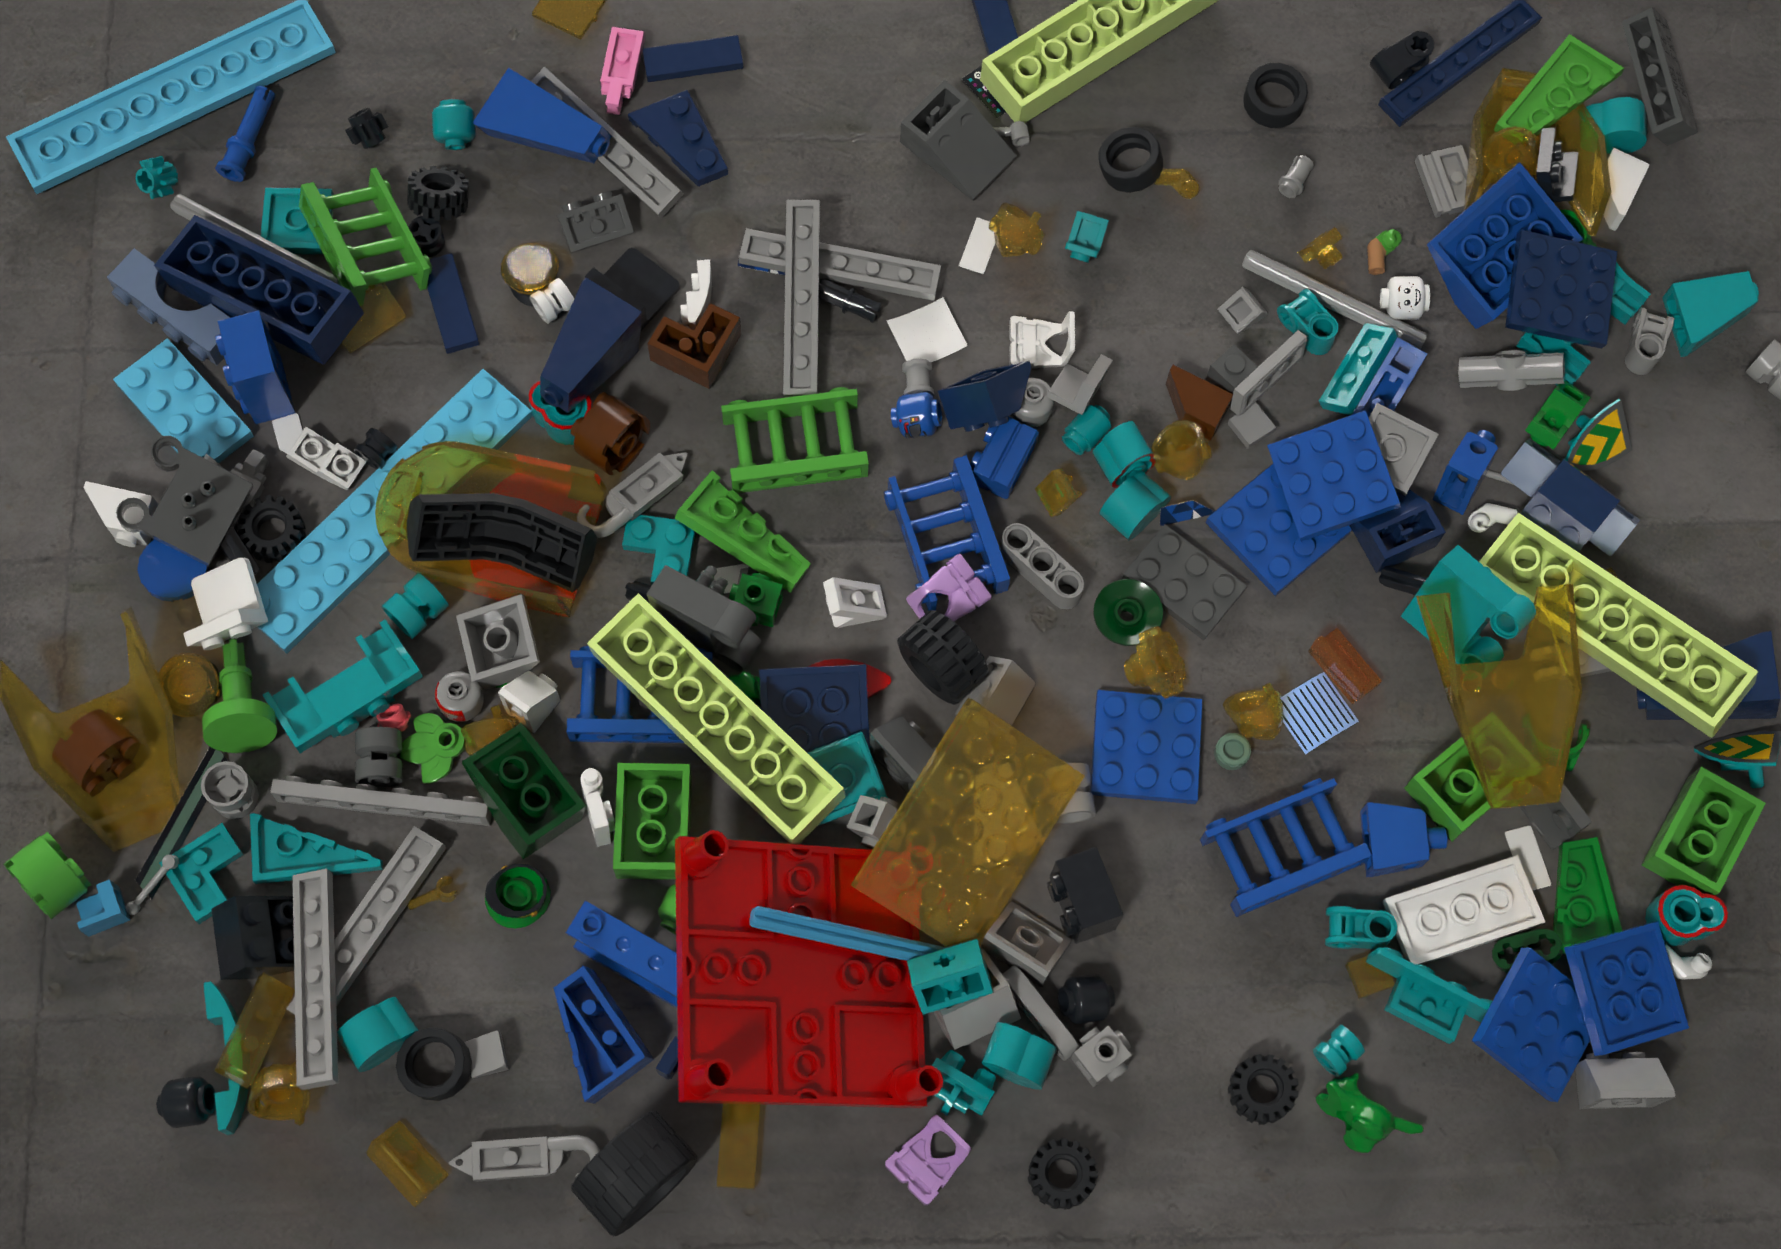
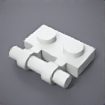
(599, 812)

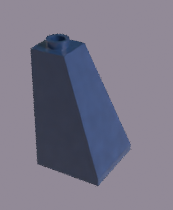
(591, 346)
(1759, 702)

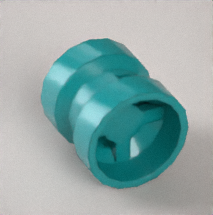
(1339, 1051)

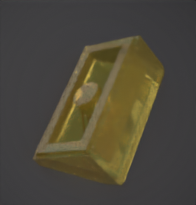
(406, 1163)

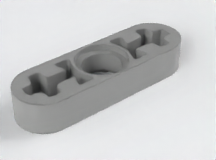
(1040, 1013)

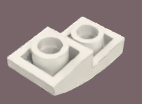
(700, 297)
(325, 459)

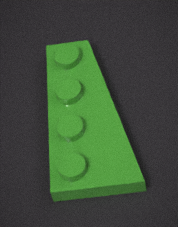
(1560, 86)
(732, 527)

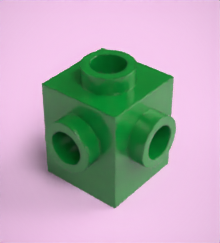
(760, 596)

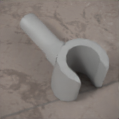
(1017, 131)

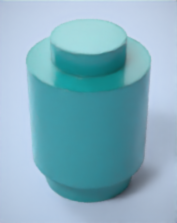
(1087, 429)

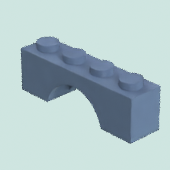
(142, 285)

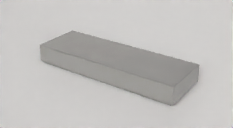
(1268, 373)

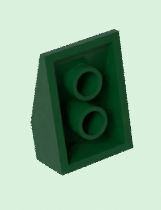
(524, 790)

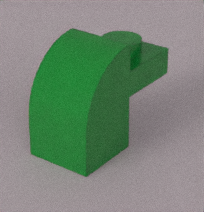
(1557, 415)

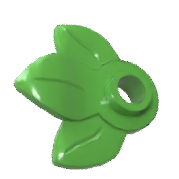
(428, 746)

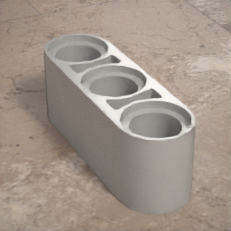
(1044, 581)

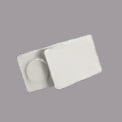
(853, 602)

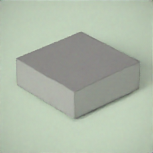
(1251, 426)

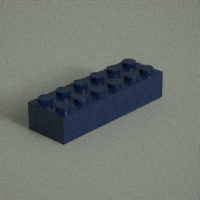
(243, 278)

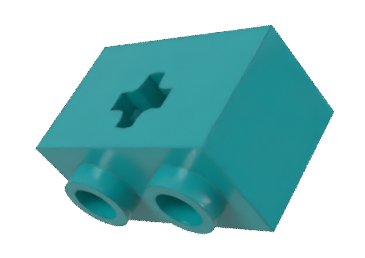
(949, 976)

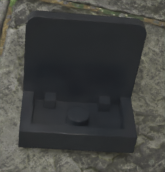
(638, 283)

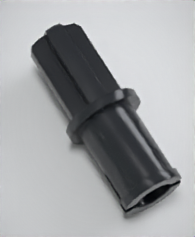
(848, 300)

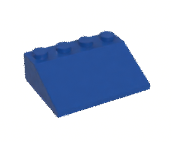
(1479, 244)

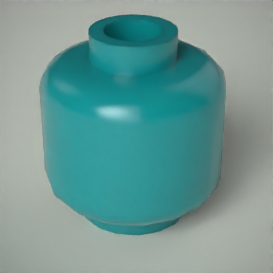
(453, 124)

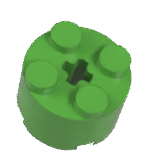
(48, 875)

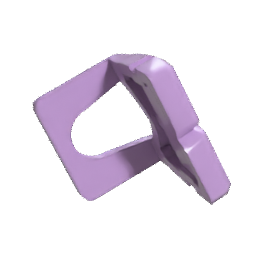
(958, 583)
(922, 1171)

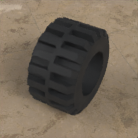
(943, 657)

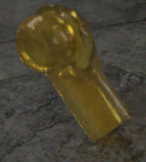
(1180, 180)

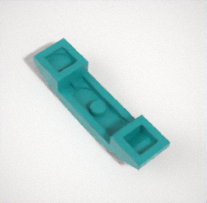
(228, 1103)

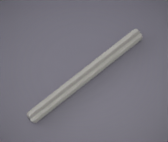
(188, 208)
(1330, 297)

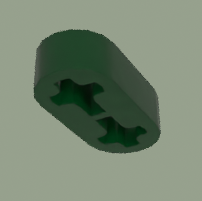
(1527, 940)

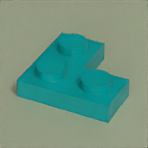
(664, 537)
(195, 871)

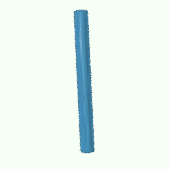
(839, 934)

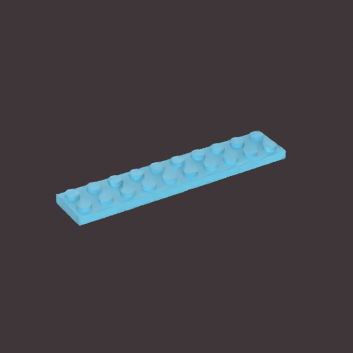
(170, 95)
(347, 542)

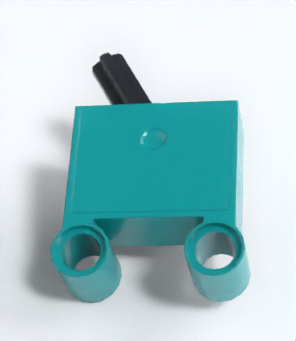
(1475, 600)

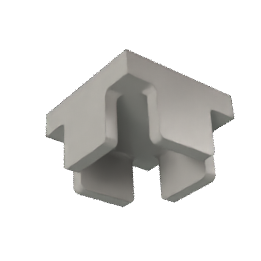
(1402, 445)

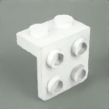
(227, 604)

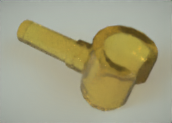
(434, 894)

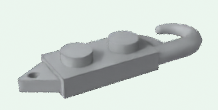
(638, 492)
(520, 1157)

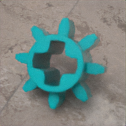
(156, 177)

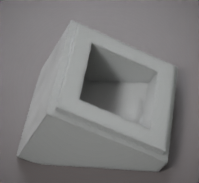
(1242, 310)
(487, 1054)

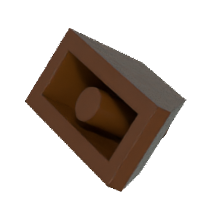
(1197, 400)

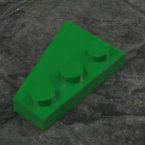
(1583, 894)

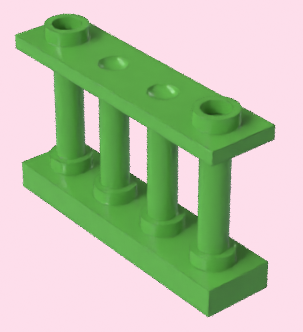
(342, 256)
(783, 471)

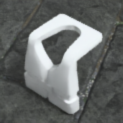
(1029, 341)

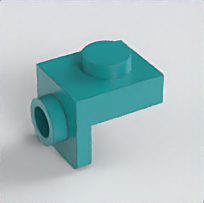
(1086, 236)

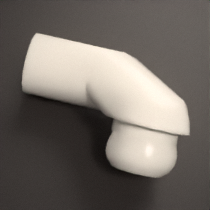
(1488, 515)
(1689, 967)

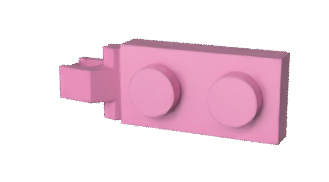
(621, 66)

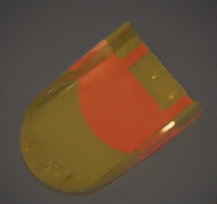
(474, 469)

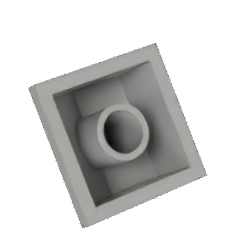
(498, 642)
(978, 1017)
(1622, 1082)

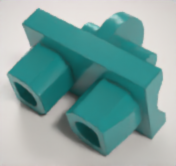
(960, 1089)

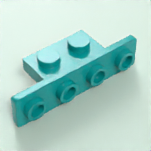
(1425, 998)

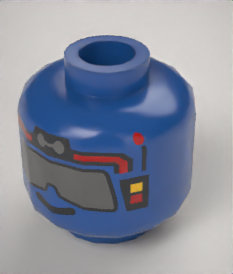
(917, 415)

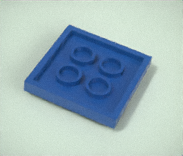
(1333, 476)
(1264, 535)
(1146, 747)
(1626, 988)
(1535, 1025)

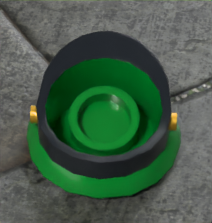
(517, 896)

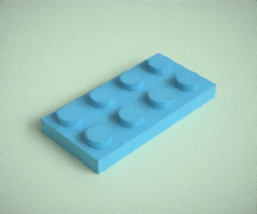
(182, 403)

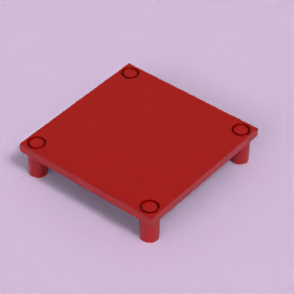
(786, 1013)

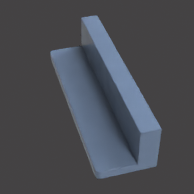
(1531, 469)

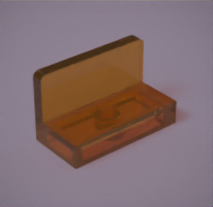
(1344, 665)

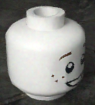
(1405, 297)

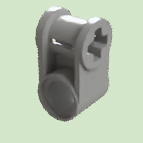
(1650, 336)

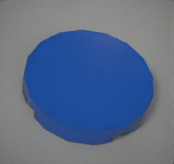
(168, 572)

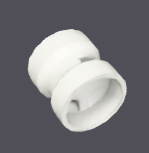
(552, 300)

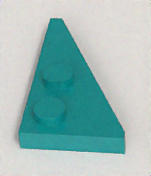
(284, 851)

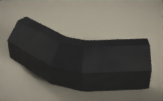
(502, 532)

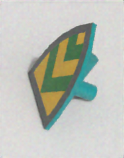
(1601, 439)
(1744, 752)

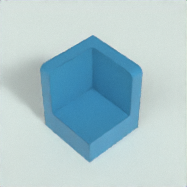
(102, 909)

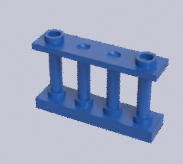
(970, 510)
(622, 726)
(1281, 881)
(625, 952)

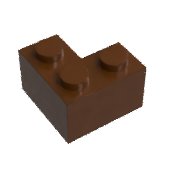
(696, 352)

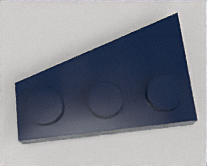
(683, 136)

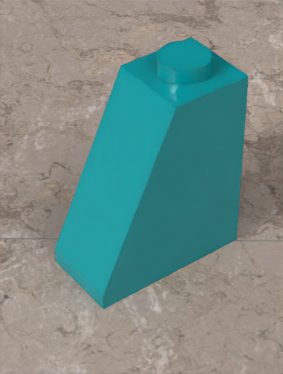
(1708, 307)

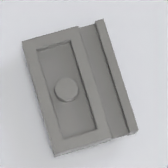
(1444, 179)

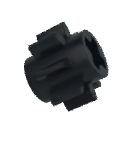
(366, 128)

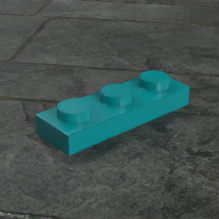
(1358, 368)

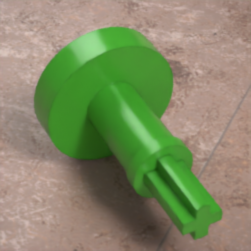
(238, 721)

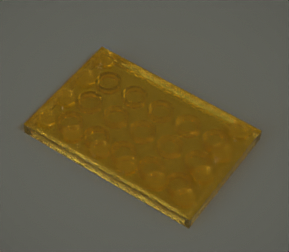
(968, 828)

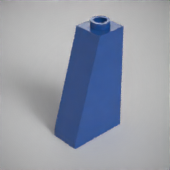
(537, 119)

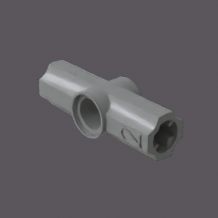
(1511, 370)

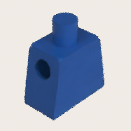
(1470, 460)
(1397, 838)

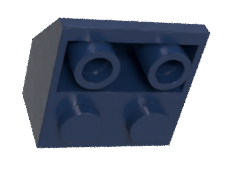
(1399, 532)

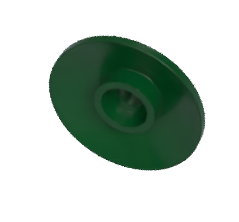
(1130, 597)

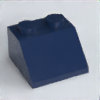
(985, 396)
(1570, 506)

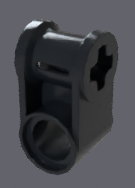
(1403, 58)

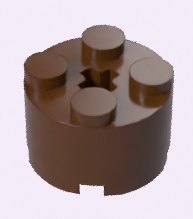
(610, 434)
(97, 751)

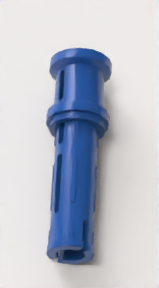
(241, 146)

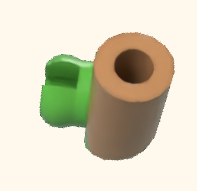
(1379, 248)

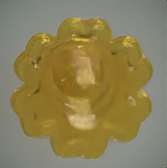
(1157, 663)

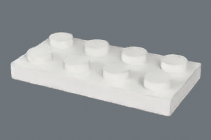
(1464, 911)

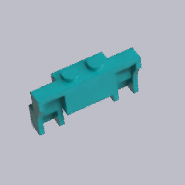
(1626, 301)
(349, 696)

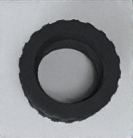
(633, 1173)

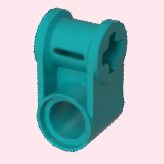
(1310, 317)
(1351, 928)

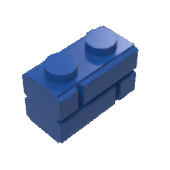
(1003, 457)

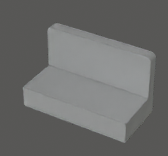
(1076, 388)
(1003, 690)

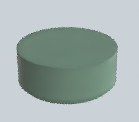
(1232, 751)

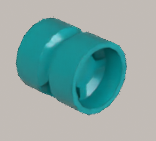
(415, 605)

